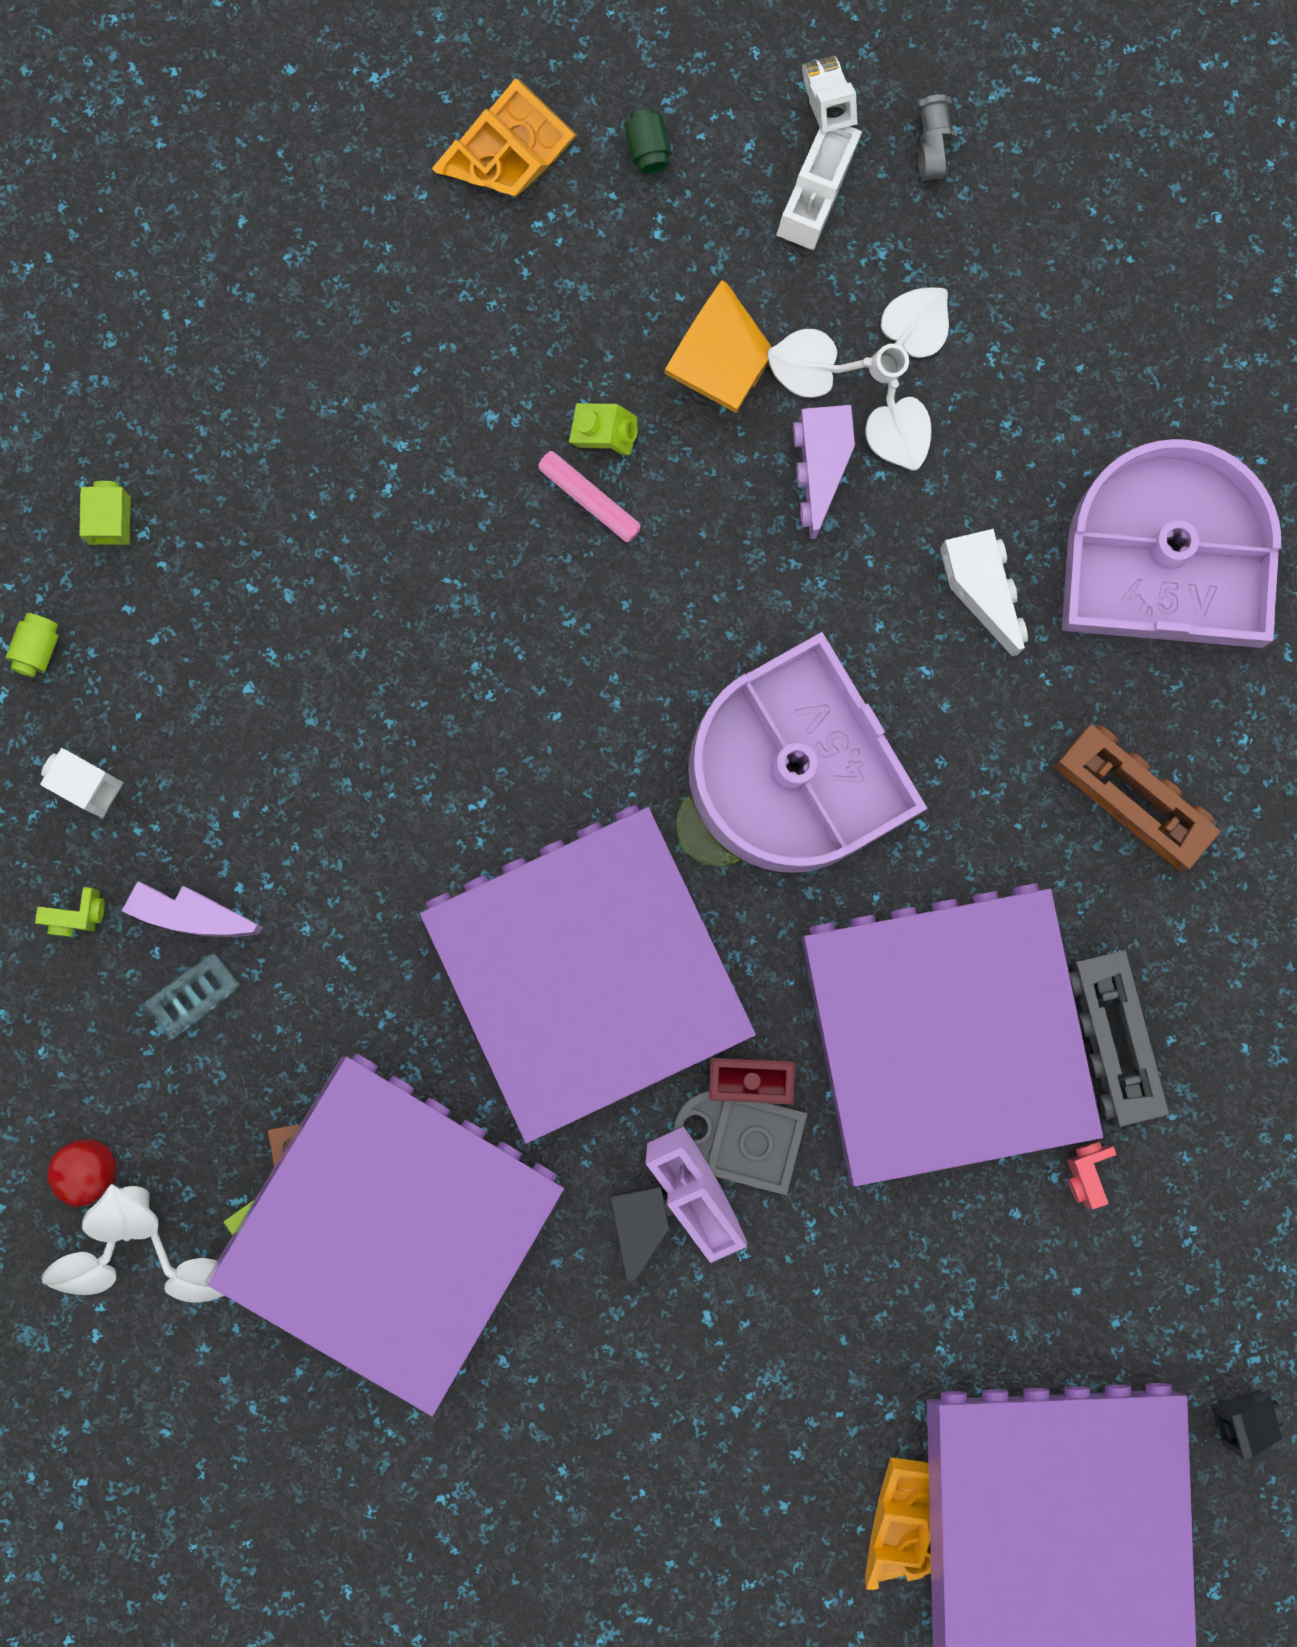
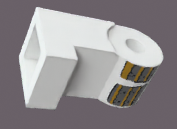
(827, 89)

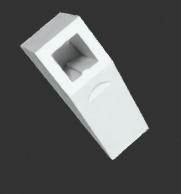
(980, 582)

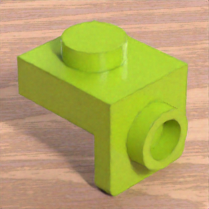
(603, 427)
(65, 921)

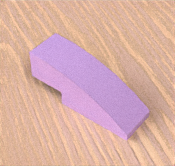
(187, 913)
(695, 1194)

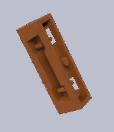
(1162, 795)

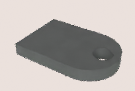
(747, 1140)

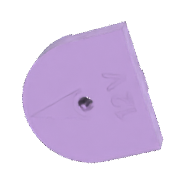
(1134, 584)
(848, 776)

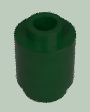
(648, 141)

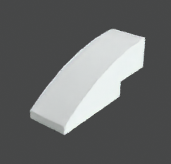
(818, 186)

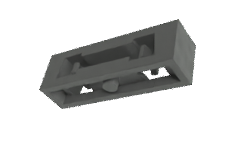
(1104, 1059)

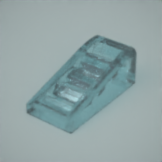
(169, 993)

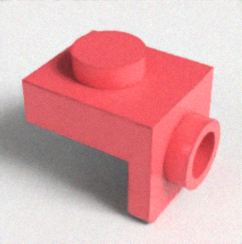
(1085, 1181)

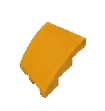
(508, 143)
(721, 351)
(901, 1525)

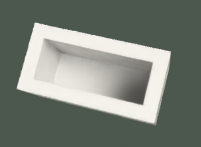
(80, 782)

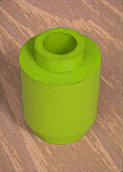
(32, 645)

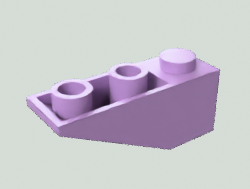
(826, 448)

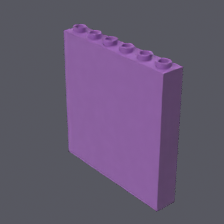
(586, 972)
(950, 1035)
(386, 1233)
(1061, 1518)

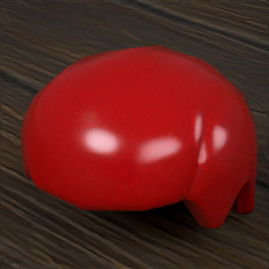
(81, 1172)

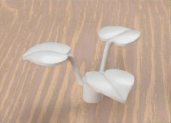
(920, 329)
(126, 1216)

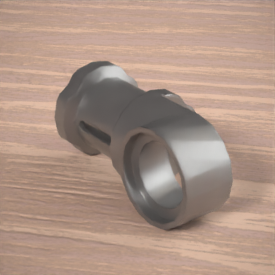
(936, 135)

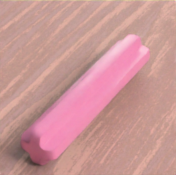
(589, 496)

